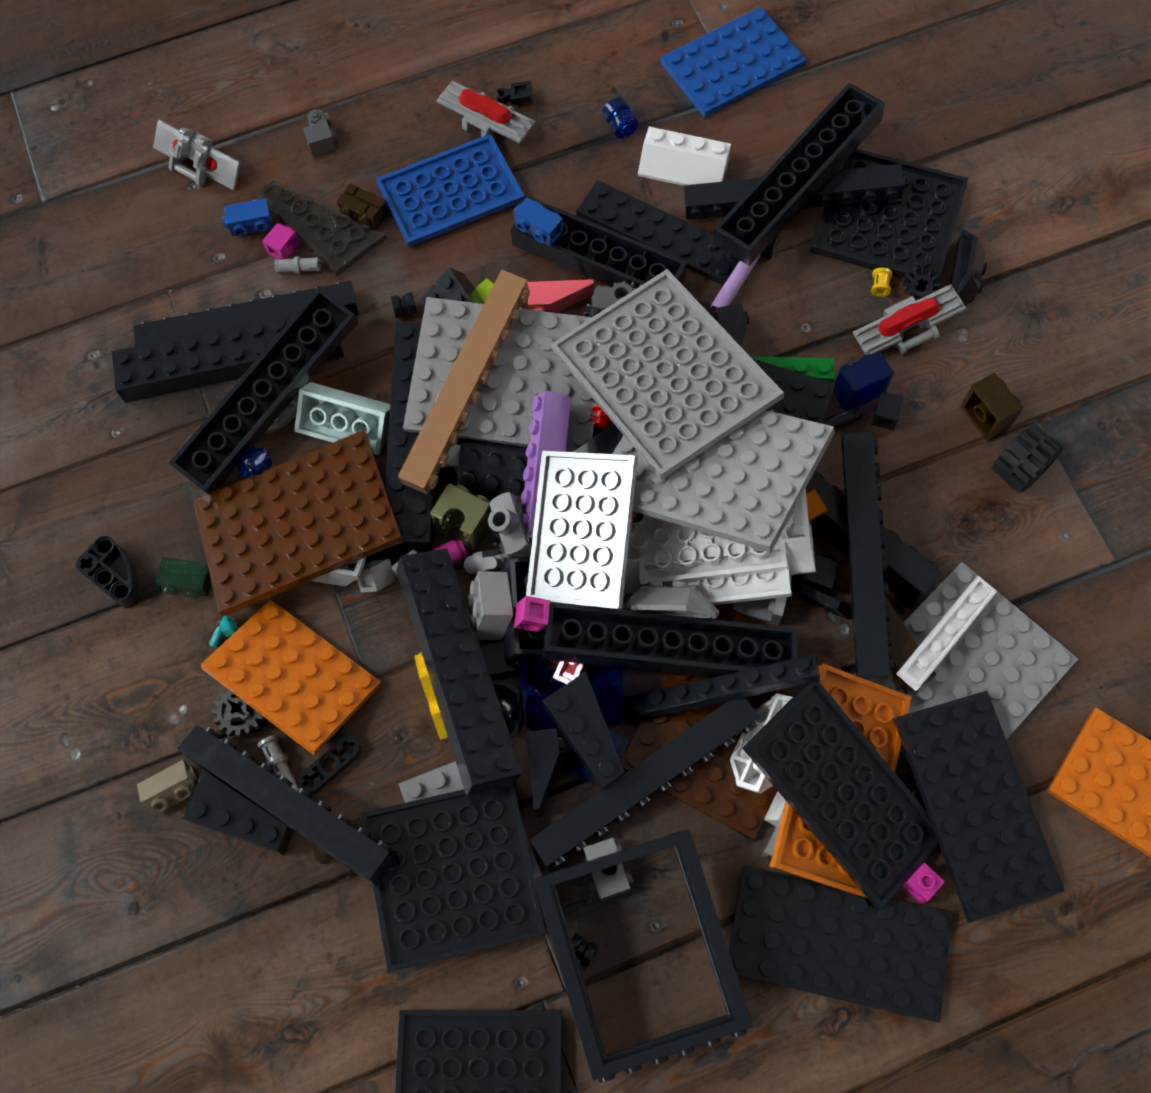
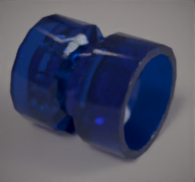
(620, 118)

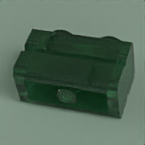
(184, 577)

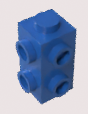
(248, 217)
(538, 221)

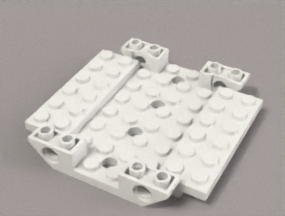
(717, 566)

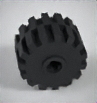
(1026, 458)

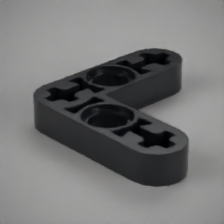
(337, 743)

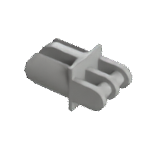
(484, 561)

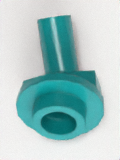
(226, 627)

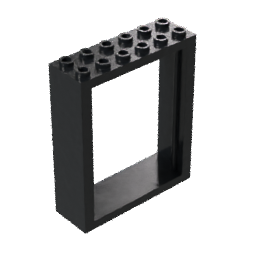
(682, 1041)

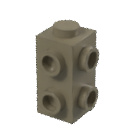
(168, 787)

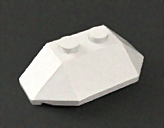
(744, 769)

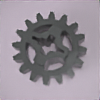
(230, 720)

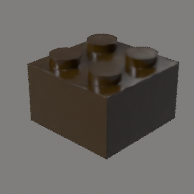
(991, 406)

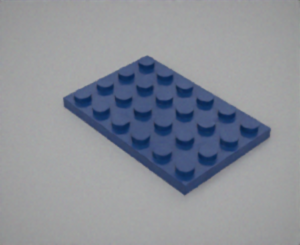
(733, 61)
(450, 190)

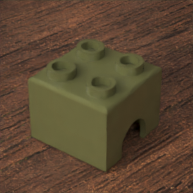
(462, 509)

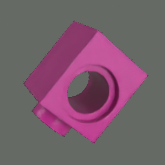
(281, 242)
(532, 614)
(923, 884)

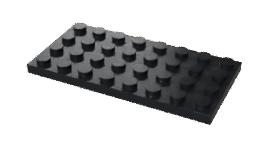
(844, 792)
(978, 806)
(840, 944)

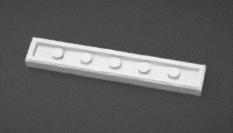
(946, 633)

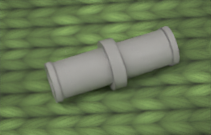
(297, 265)

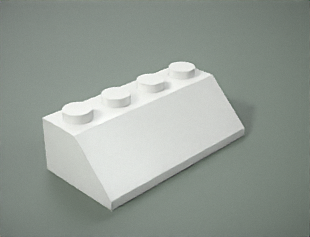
(682, 158)

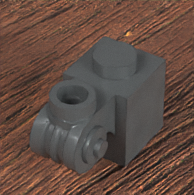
(318, 135)

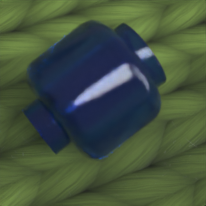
(254, 462)

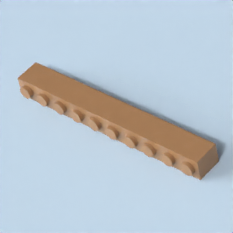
(464, 382)

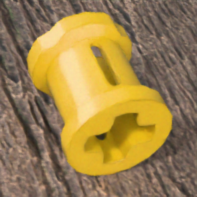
(881, 283)

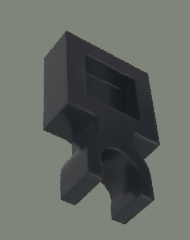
(517, 94)

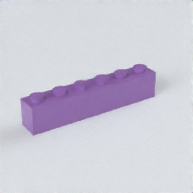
(547, 433)

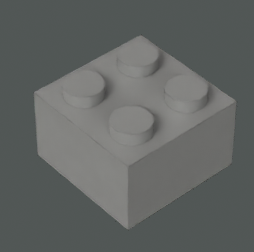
(490, 605)

